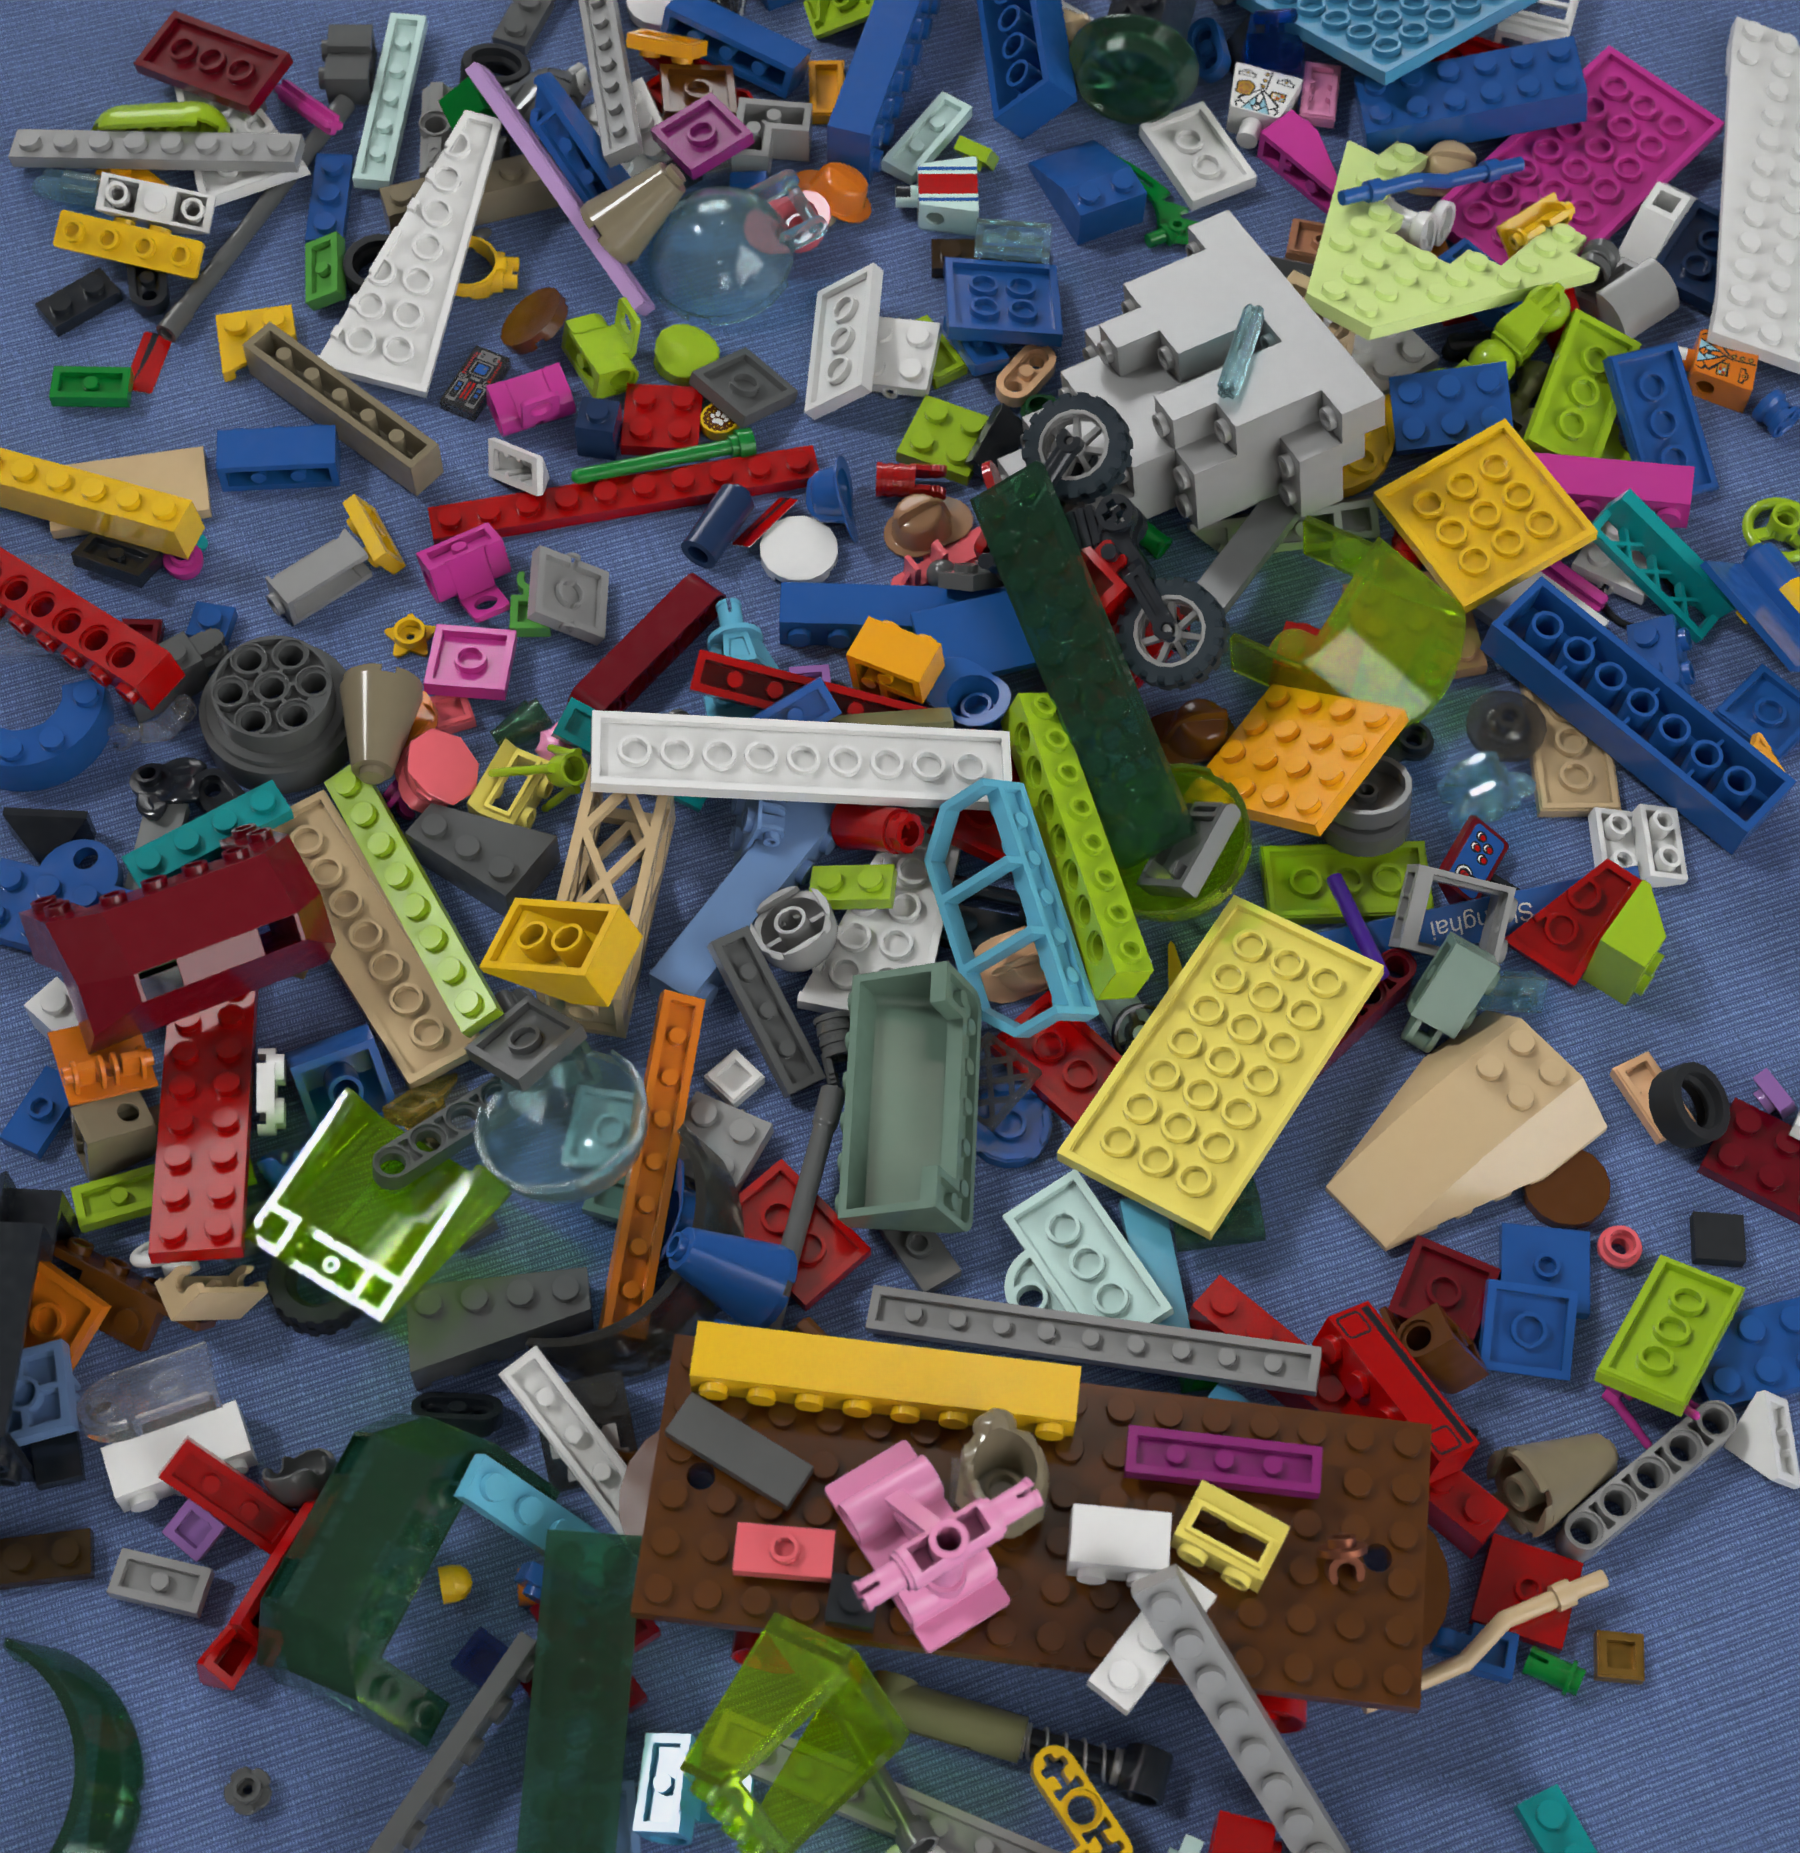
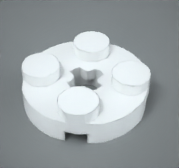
(268, 1078)

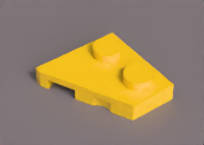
(240, 326)

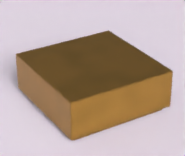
(1619, 1657)

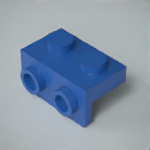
(1665, 647)

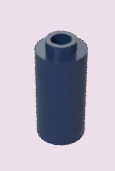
(718, 525)

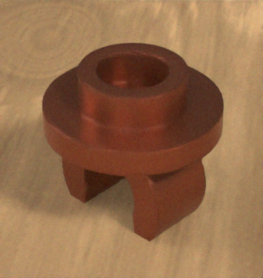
(1343, 1549)

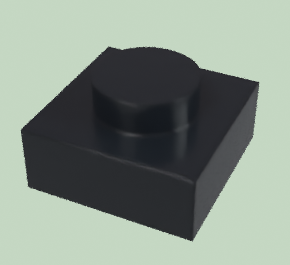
(844, 1607)

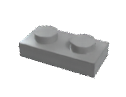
(160, 1583)

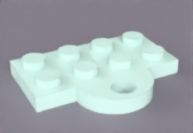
(1079, 1257)

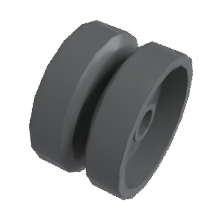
(1376, 814)

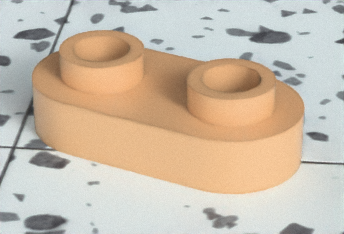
(1022, 377)

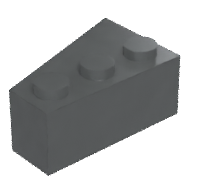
(483, 854)

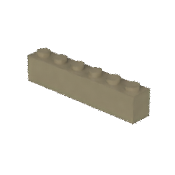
(510, 191)
(335, 400)

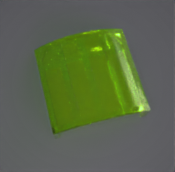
(360, 1238)

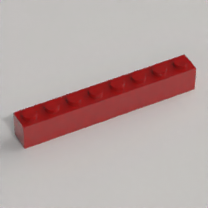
(1457, 1504)

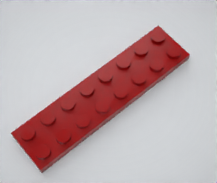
(204, 1135)

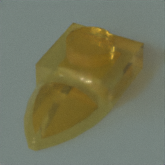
(420, 1102)

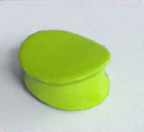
(683, 350)

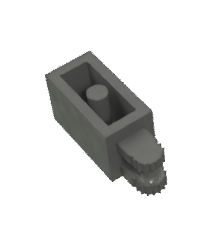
(196, 658)

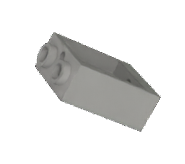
(1414, 901)

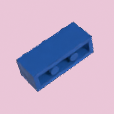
(278, 458)

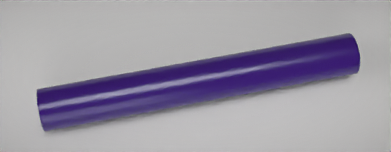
(1355, 920)

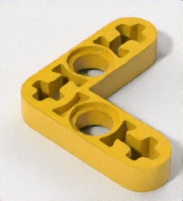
(1049, 1786)

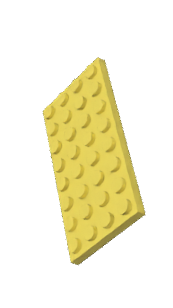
(1220, 1066)

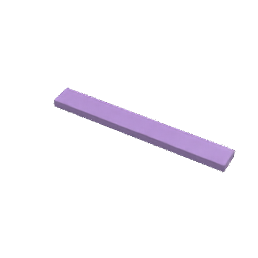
(556, 184)

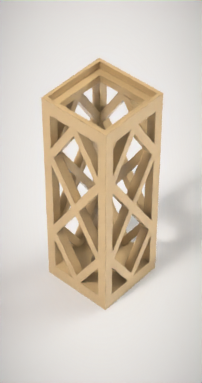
(586, 863)

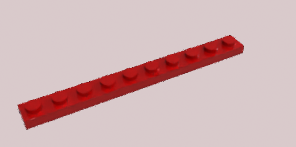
(626, 495)

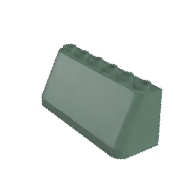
(910, 1101)

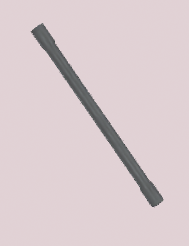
(183, 311)
(823, 1127)

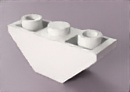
(155, 204)
(1655, 222)

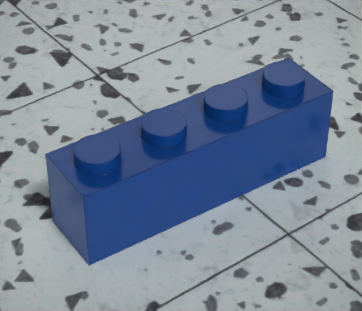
(734, 40)

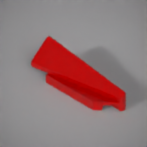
(238, 1643)

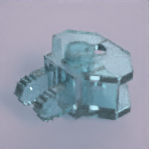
(1484, 790)

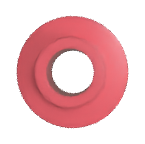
(1625, 1237)

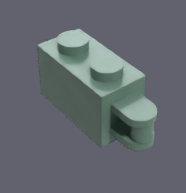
(1449, 992)

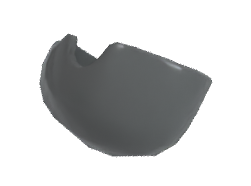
(300, 1477)

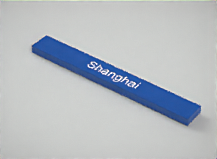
(1461, 918)

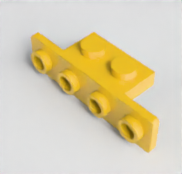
(129, 244)

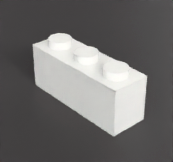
(137, 1462)

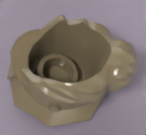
(998, 1460)

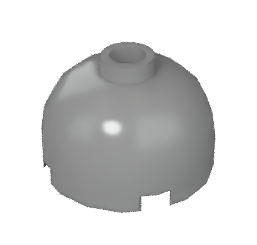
(795, 929)

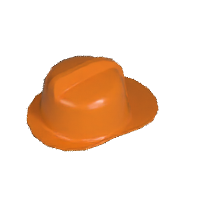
(843, 189)

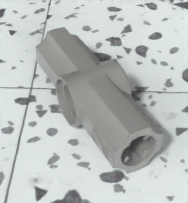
(433, 126)

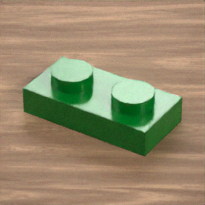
(91, 386)

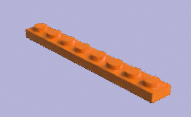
(651, 1178)

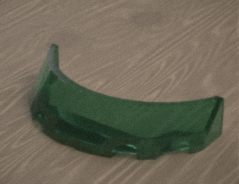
(106, 1753)

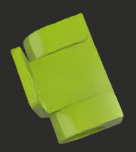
(602, 351)

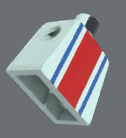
(944, 196)

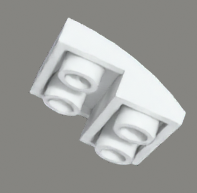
(1640, 838)

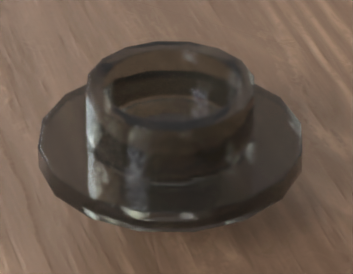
(1506, 725)

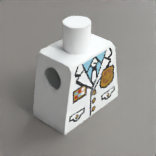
(1258, 101)

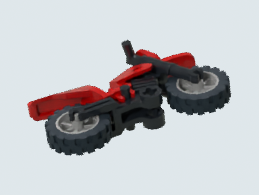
(1112, 548)

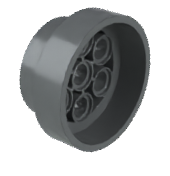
(278, 752)

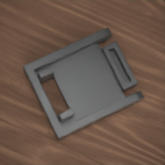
(1194, 857)

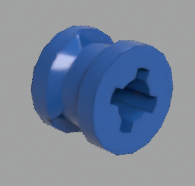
(1776, 413)

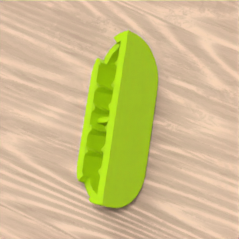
(166, 116)

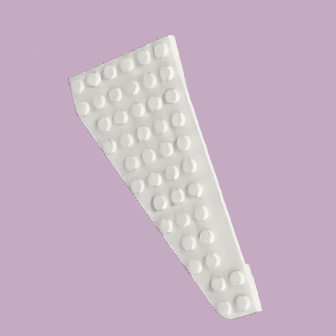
(1760, 199)

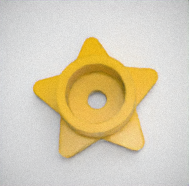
(410, 626)

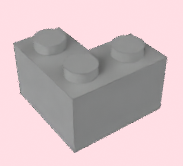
(779, 132)

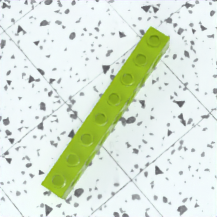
(1077, 849)

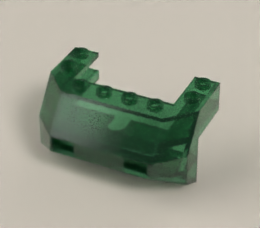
(362, 1565)

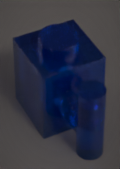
(1275, 48)

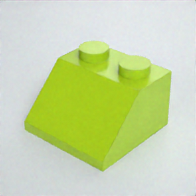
(1629, 948)

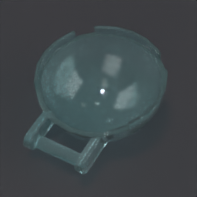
(730, 250)
(567, 1131)

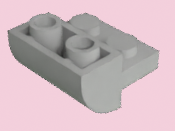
(1632, 297)

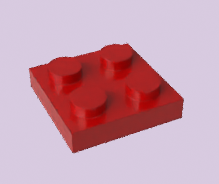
(660, 418)

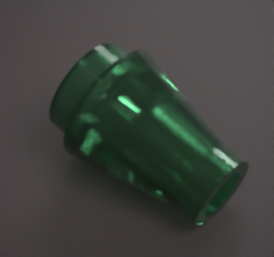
(522, 723)

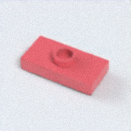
(784, 1552)

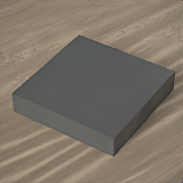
(743, 387)
(526, 1042)

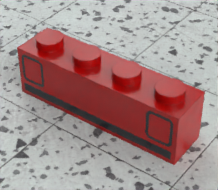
(1392, 1384)

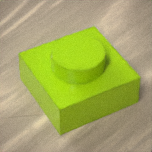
(985, 156)

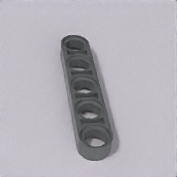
(437, 1127)

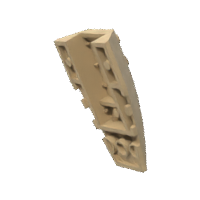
(1467, 1131)

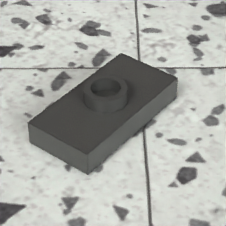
(923, 1258)

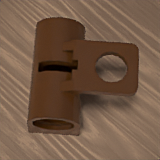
(1439, 1348)

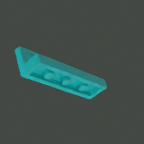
(1666, 558)

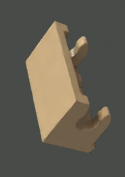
(209, 1296)

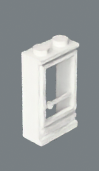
(1536, 27)

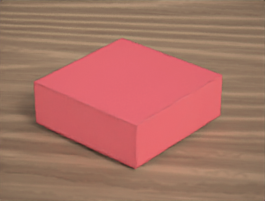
(453, 714)

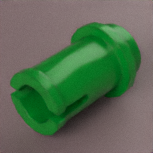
(1155, 541)
(1554, 1671)

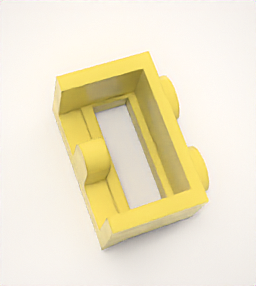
(523, 809)
(1241, 1517)

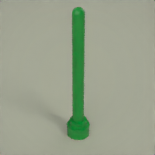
(738, 444)

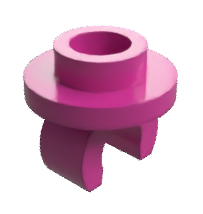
(394, 797)

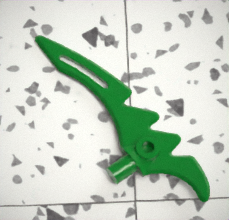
(1170, 225)

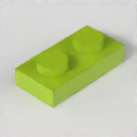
(856, 885)

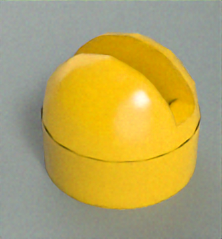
(454, 1583)

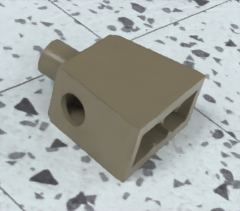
(114, 1133)

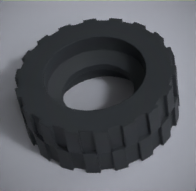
(301, 1315)

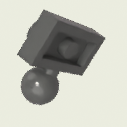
(961, 576)

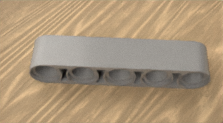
(1632, 1495)

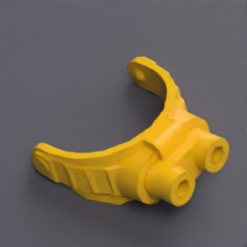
(498, 280)

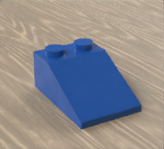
(1091, 190)

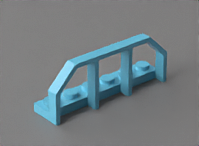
(1039, 896)

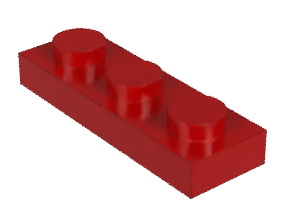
(227, 1494)

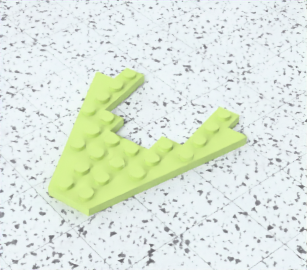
(1388, 286)

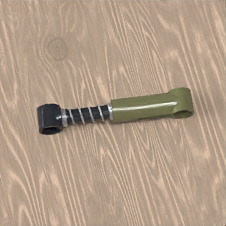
(1138, 1771)

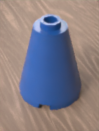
(735, 1273)

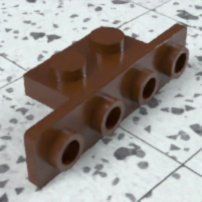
(134, 1299)

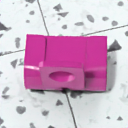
(530, 400)
(467, 569)

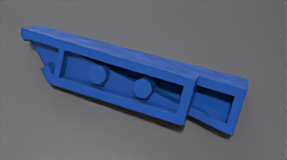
(572, 140)

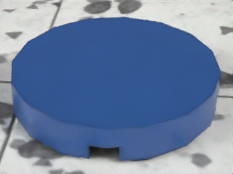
(1019, 1136)

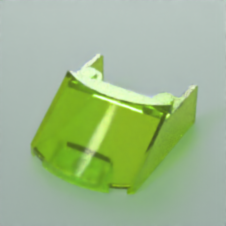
(1384, 643)

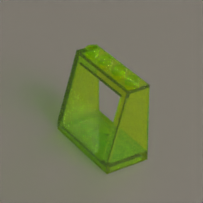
(773, 1693)

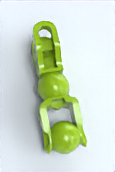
(1522, 329)

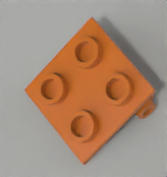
(104, 1073)

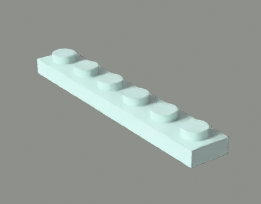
(390, 101)

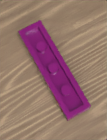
(1223, 1462)

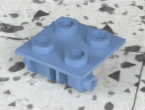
(756, 821)

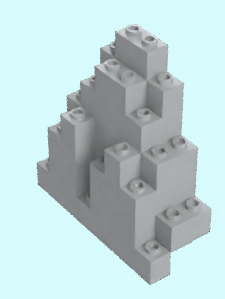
(1160, 369)

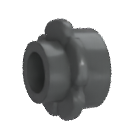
(251, 1803)

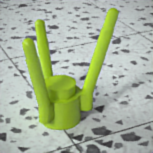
(564, 770)

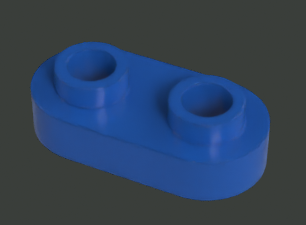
(1210, 48)

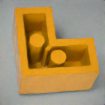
(894, 661)

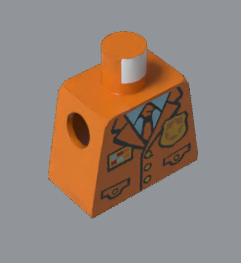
(1719, 373)

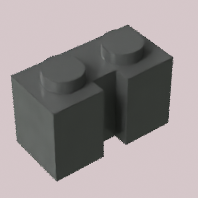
(349, 62)

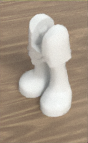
(1425, 227)

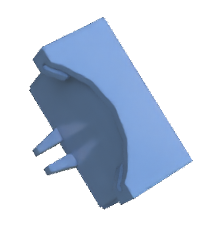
(44, 1394)

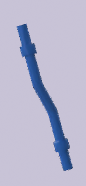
(1376, 189)

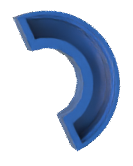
(62, 744)

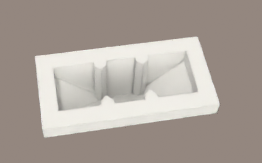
(517, 467)
(1767, 1440)

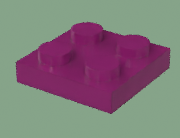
(702, 136)

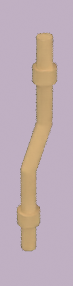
(1559, 1596)

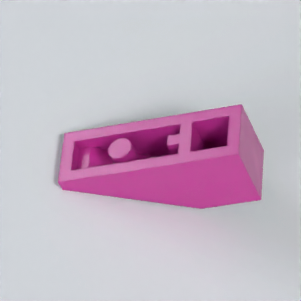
(1299, 156)

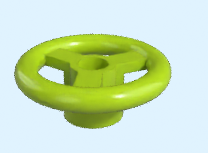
(1782, 524)

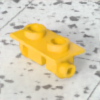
(1533, 221)

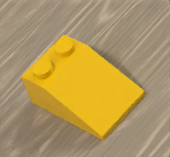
(564, 949)

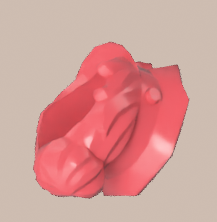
(436, 771)

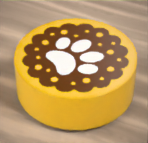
(716, 424)

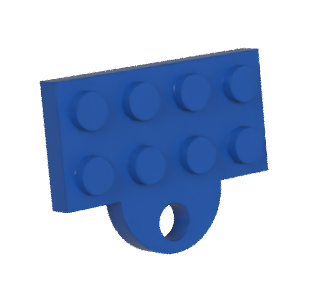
(56, 876)

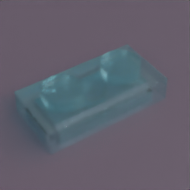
(1013, 240)

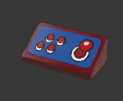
(1474, 854)

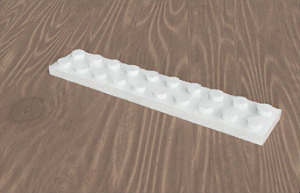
(792, 759)

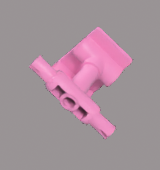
(922, 1550)

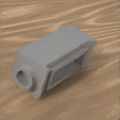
(318, 579)

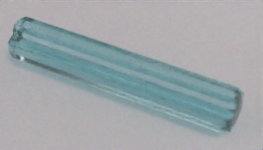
(1240, 351)

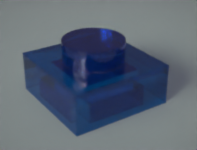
(479, 1657)

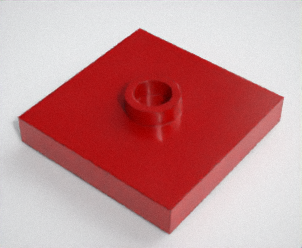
(1515, 1574)

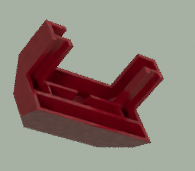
(200, 919)

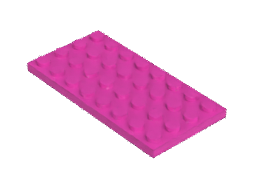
(1603, 166)

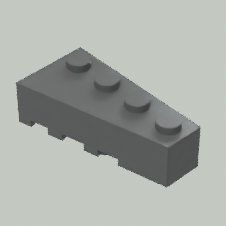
(491, 1319)

